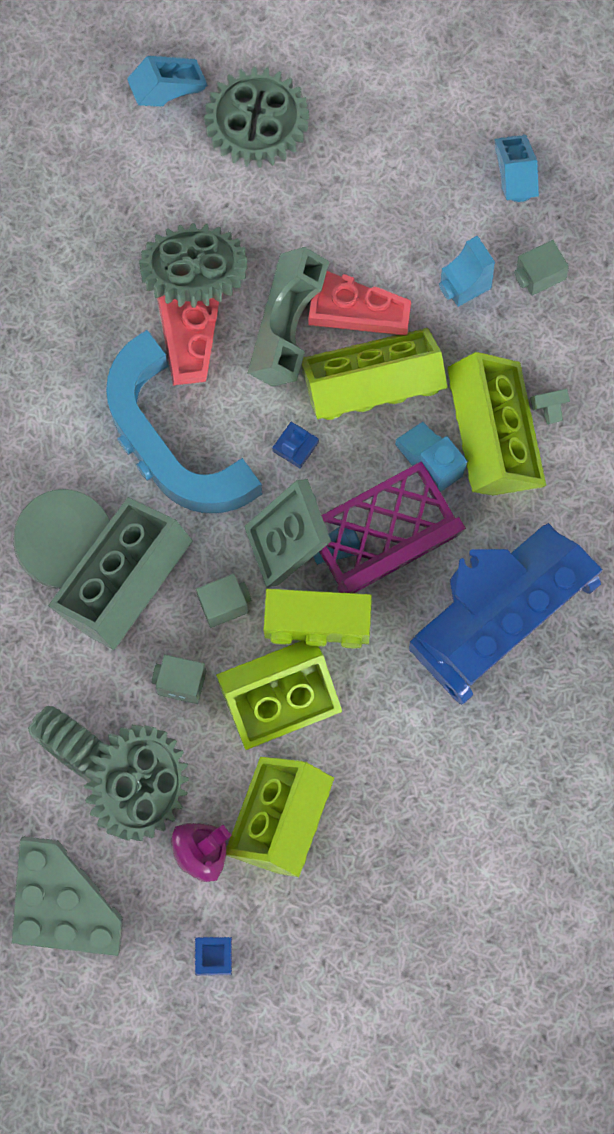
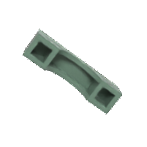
(296, 281)

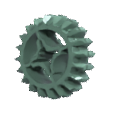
(65, 740)

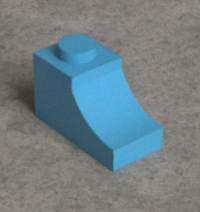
(164, 79)
(517, 168)
(468, 273)
(438, 454)

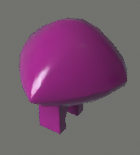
(200, 849)

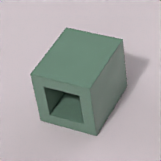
(541, 268)
(223, 600)
(179, 678)

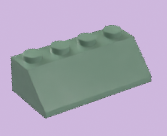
(121, 572)

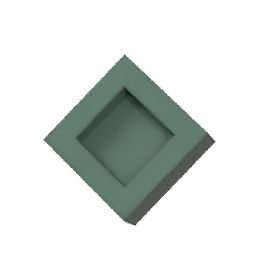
(551, 404)

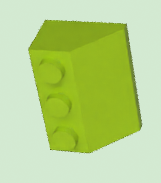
(317, 617)
(279, 693)
(280, 815)

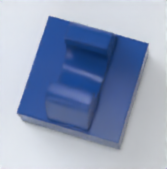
(295, 445)
(213, 956)

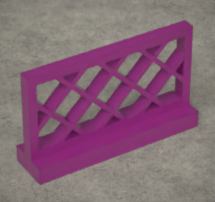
(407, 549)

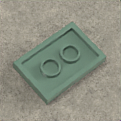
(287, 533)

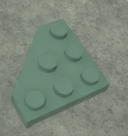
(60, 903)

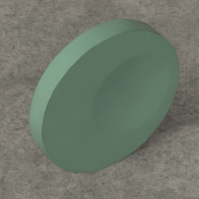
(57, 534)

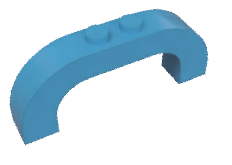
(197, 492)

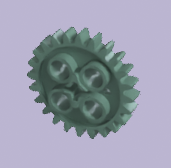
(227, 112)
(193, 265)
(136, 782)

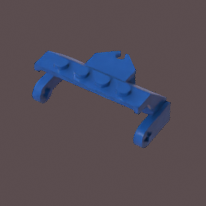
(501, 605)

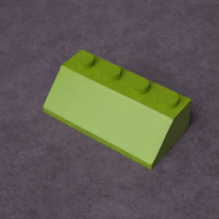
(374, 374)
(495, 425)

